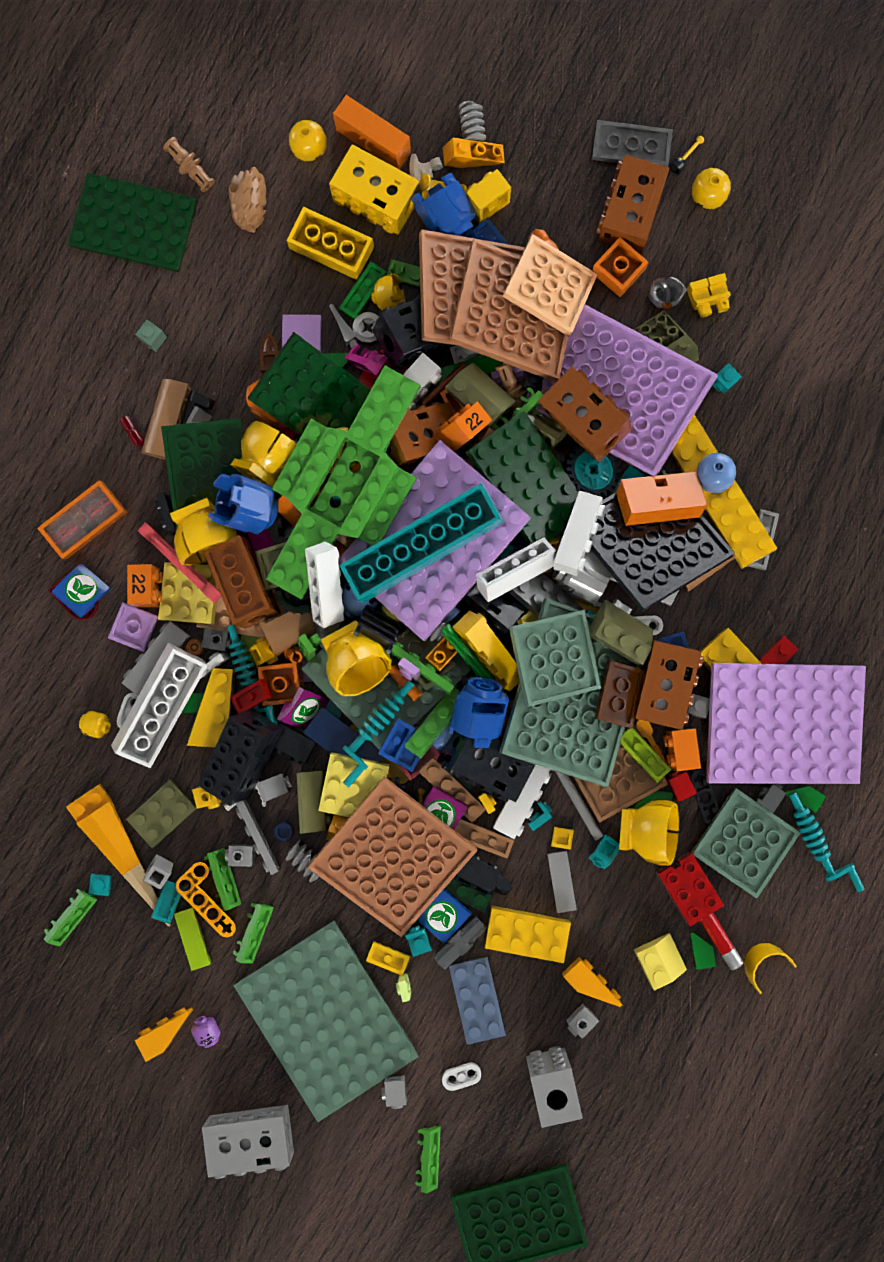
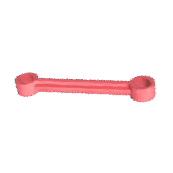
(189, 571)

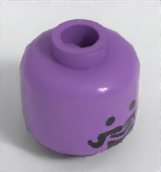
(205, 1031)

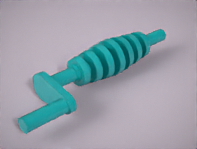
(244, 668)
(364, 734)
(819, 848)

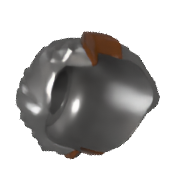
(666, 292)

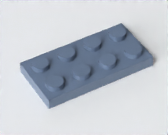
(477, 1000)

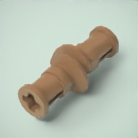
(188, 165)
(510, 384)

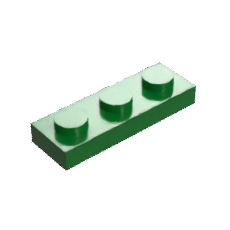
(362, 291)

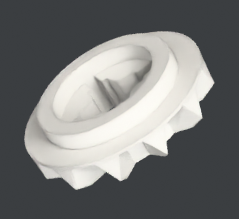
(358, 326)

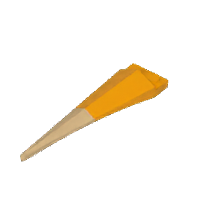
(101, 823)

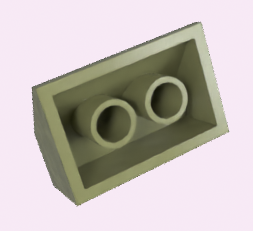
(473, 386)
(622, 633)
(310, 790)

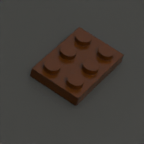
(619, 694)

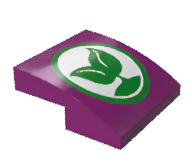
(302, 708)
(444, 806)

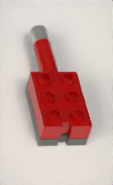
(698, 902)

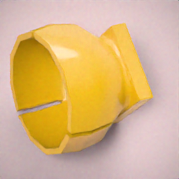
(261, 456)
(197, 532)
(354, 661)
(647, 831)

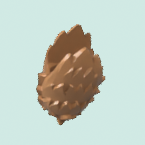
(248, 199)

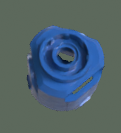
(446, 208)
(244, 504)
(480, 711)

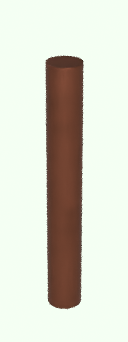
(442, 386)

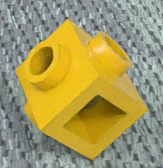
(263, 653)
(205, 799)

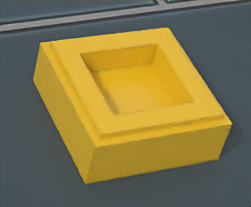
(562, 837)

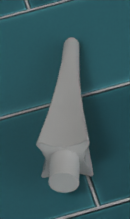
(348, 335)

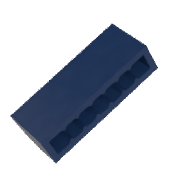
(334, 735)

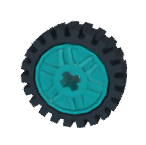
(603, 476)

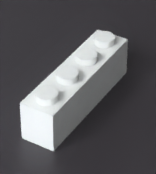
(425, 373)
(578, 533)
(515, 569)
(324, 584)
(514, 813)

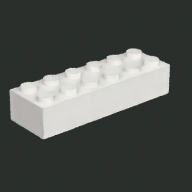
(158, 705)

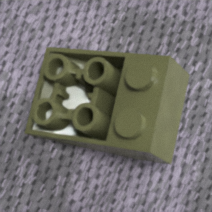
(669, 334)

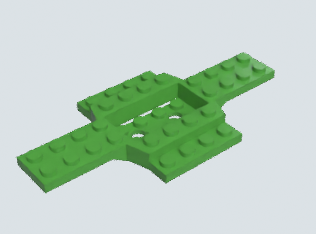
(367, 497)

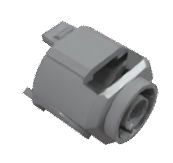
(588, 584)

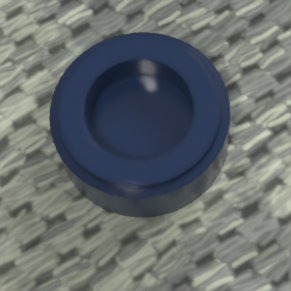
(283, 831)

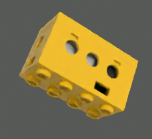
(374, 189)

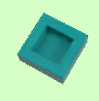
(100, 884)

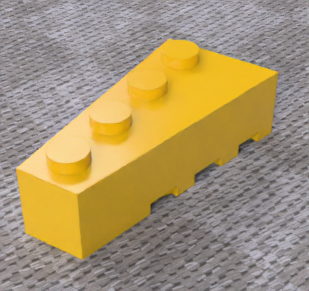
(488, 649)
(214, 709)

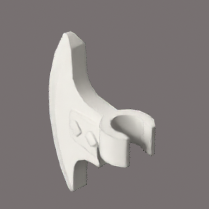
(418, 168)

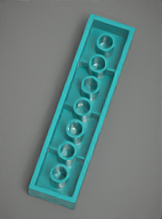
(421, 543)

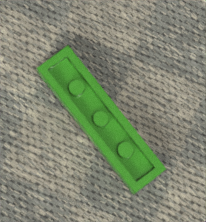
(427, 670)
(432, 725)

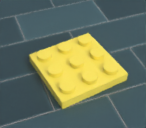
(183, 599)
(338, 797)

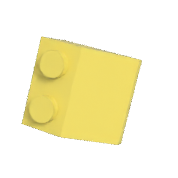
(660, 961)

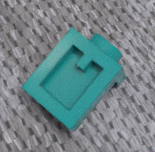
(726, 379)
(538, 819)
(605, 852)
(418, 940)

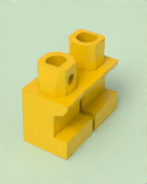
(708, 293)

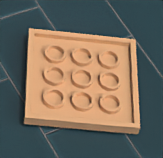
(550, 285)

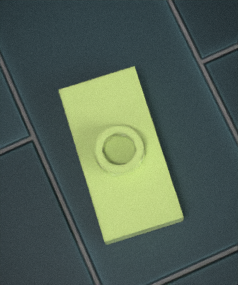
(403, 987)

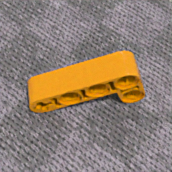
(208, 902)

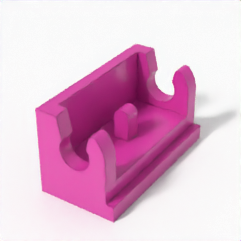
(367, 361)

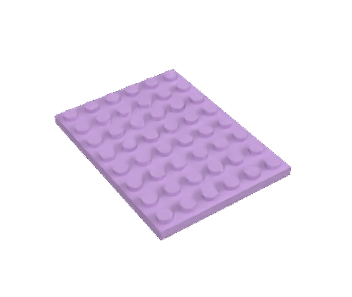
(642, 378)
(434, 591)
(785, 723)

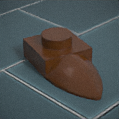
(268, 352)

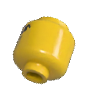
(94, 724)

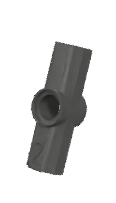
(460, 942)

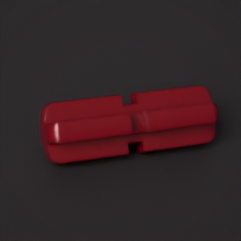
(132, 432)

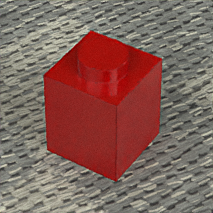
(680, 785)

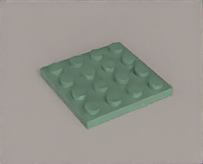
(555, 658)
(745, 843)

